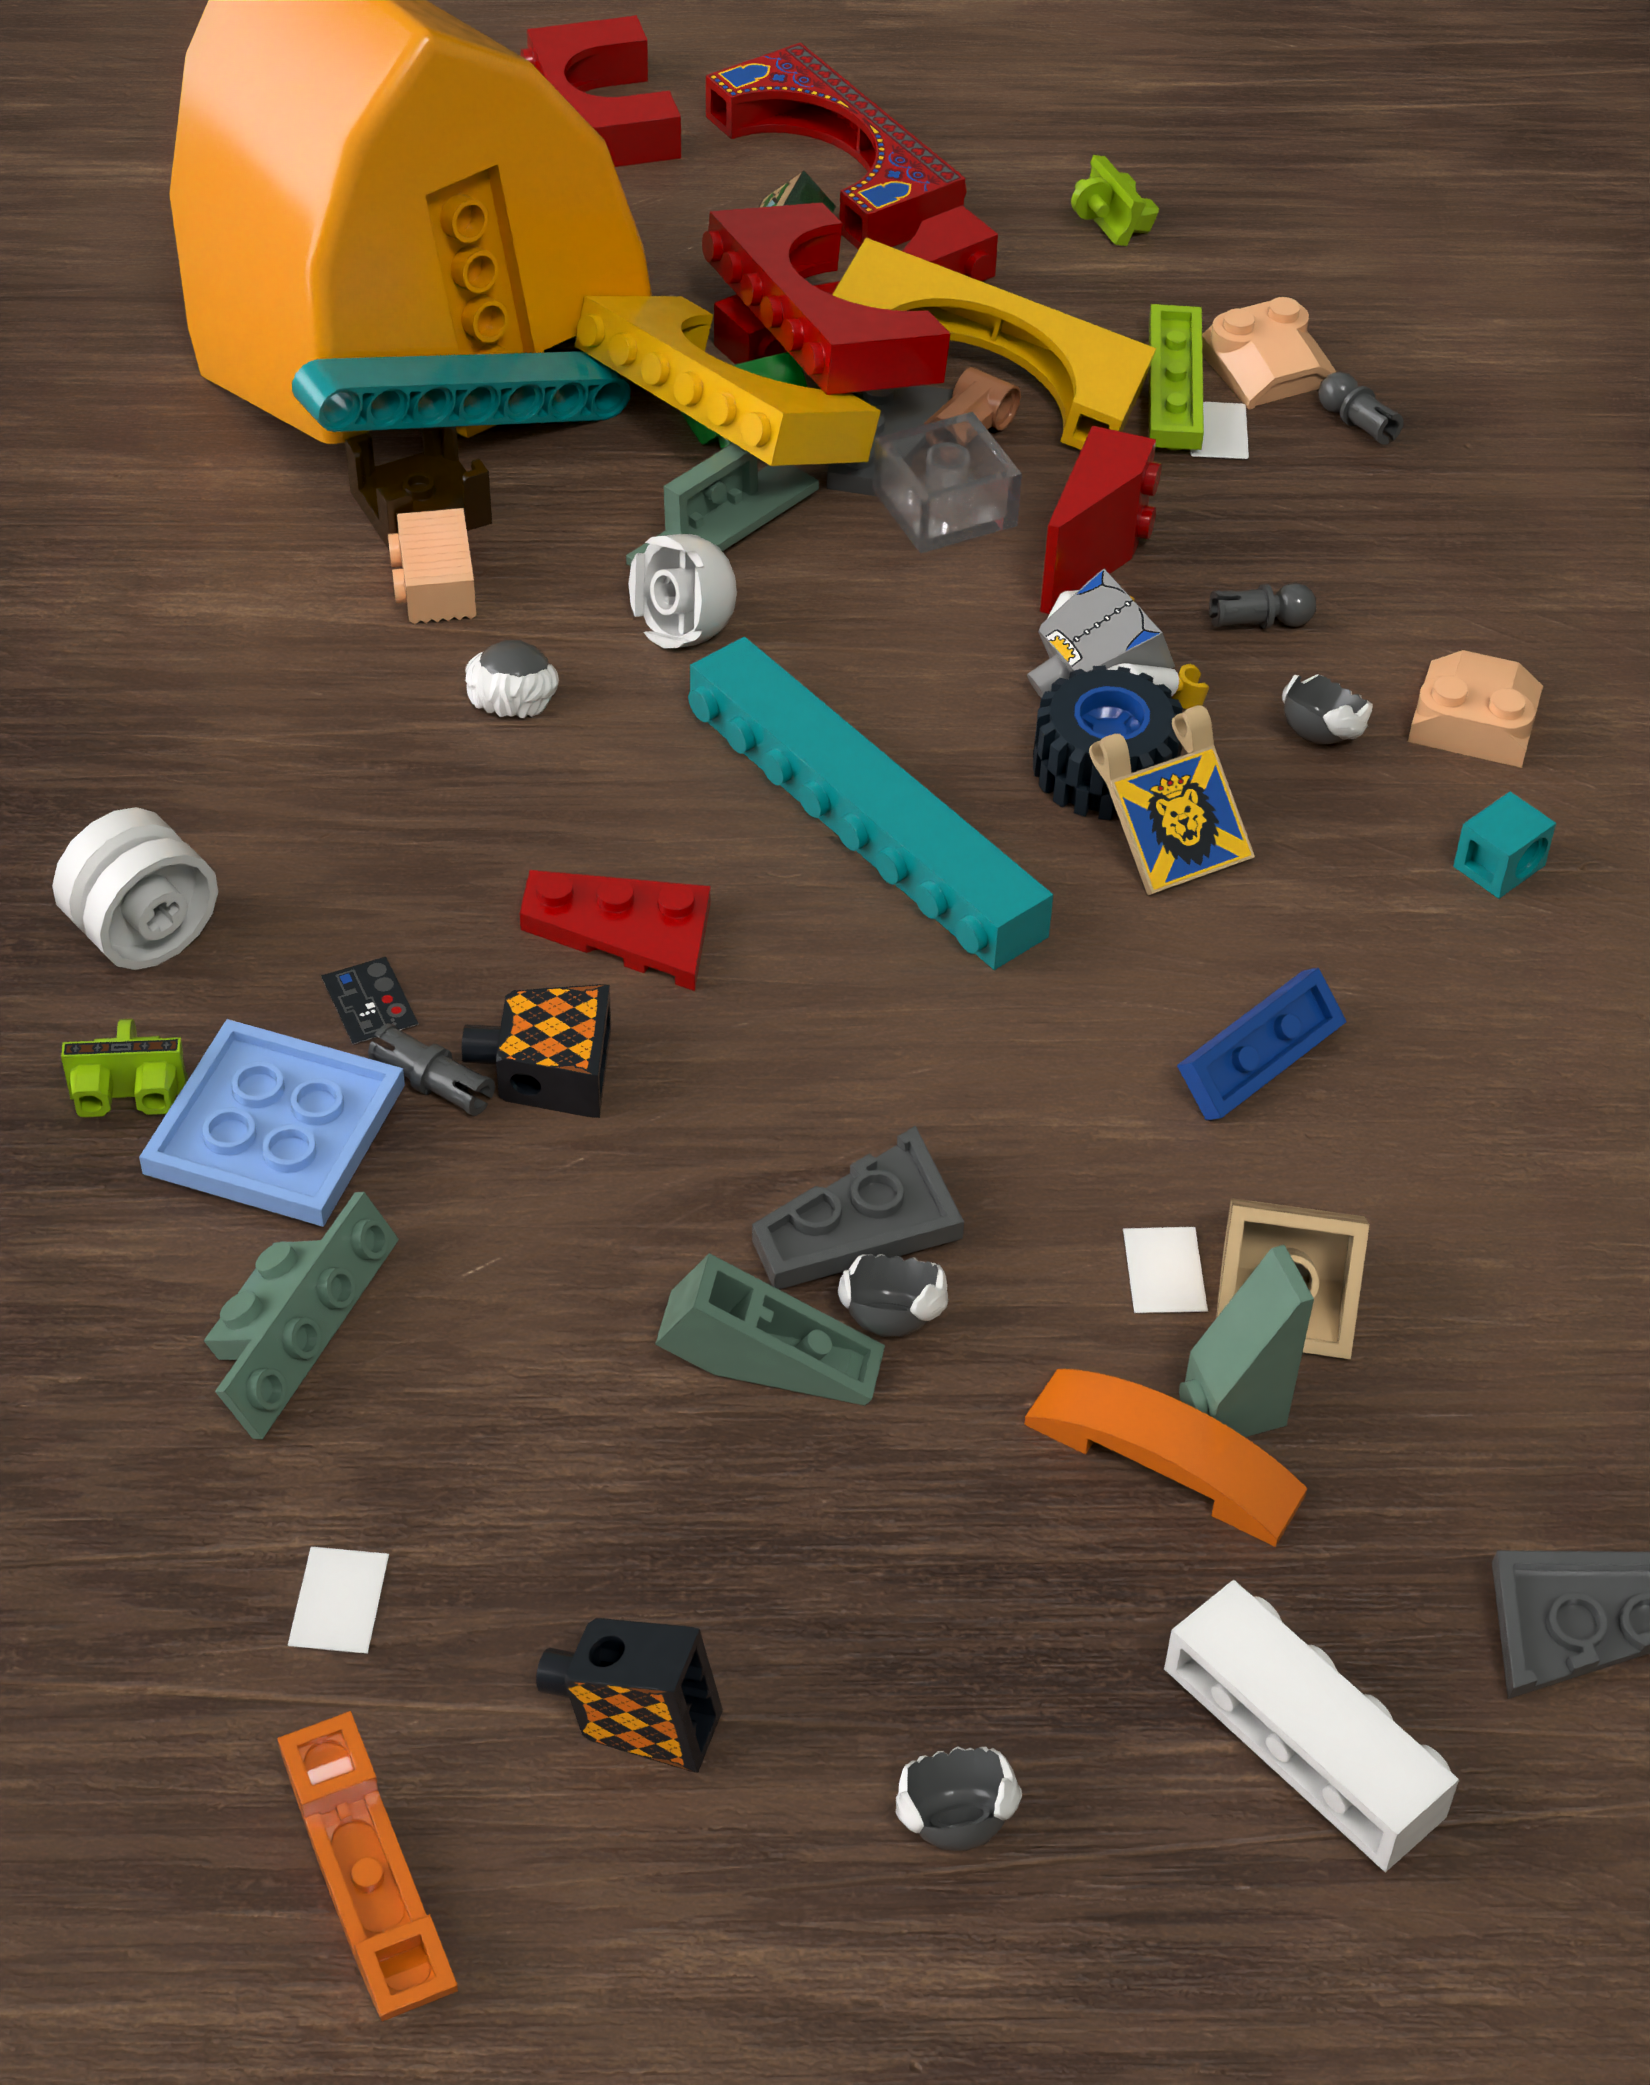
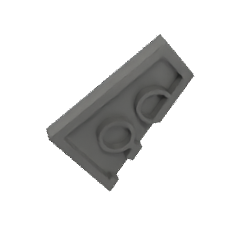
(900, 410)
(881, 1207)
(1569, 1613)

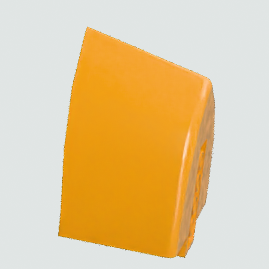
(381, 195)

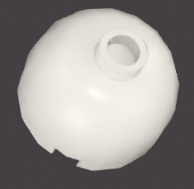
(682, 589)

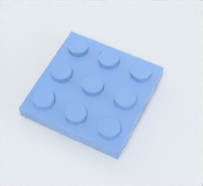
(273, 1122)

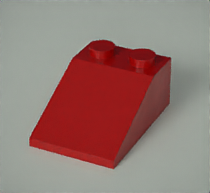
(1100, 511)

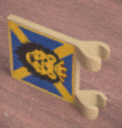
(1178, 811)

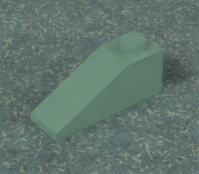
(766, 1337)
(1253, 1350)

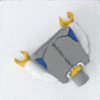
(1109, 629)

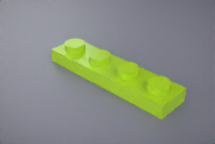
(1176, 377)

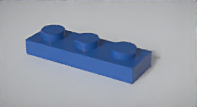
(1261, 1044)

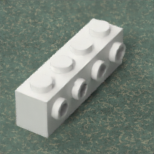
(1311, 1724)

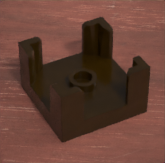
(418, 482)

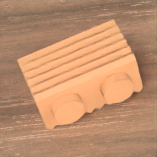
(435, 565)

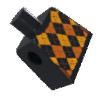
(548, 1048)
(639, 1689)

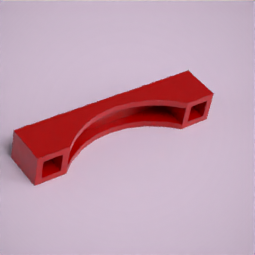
(948, 239)

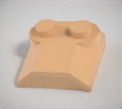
(1265, 352)
(1477, 707)

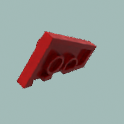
(632, 918)

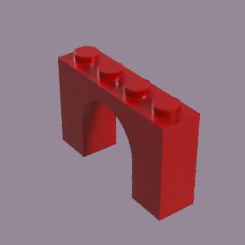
(606, 55)

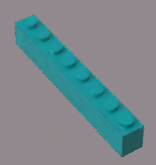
(871, 803)

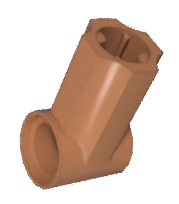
(986, 396)

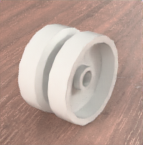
(135, 888)

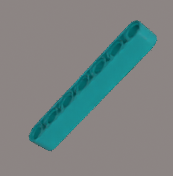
(458, 390)

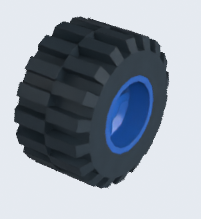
(1086, 711)

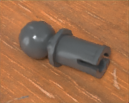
(1359, 407)
(1291, 605)

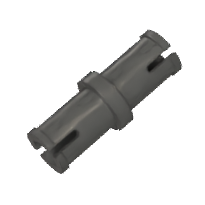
(432, 1069)

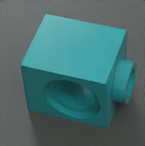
(1504, 844)

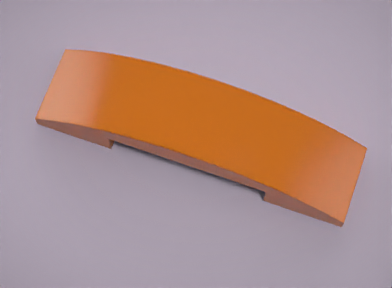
(1174, 1440)
(365, 1867)

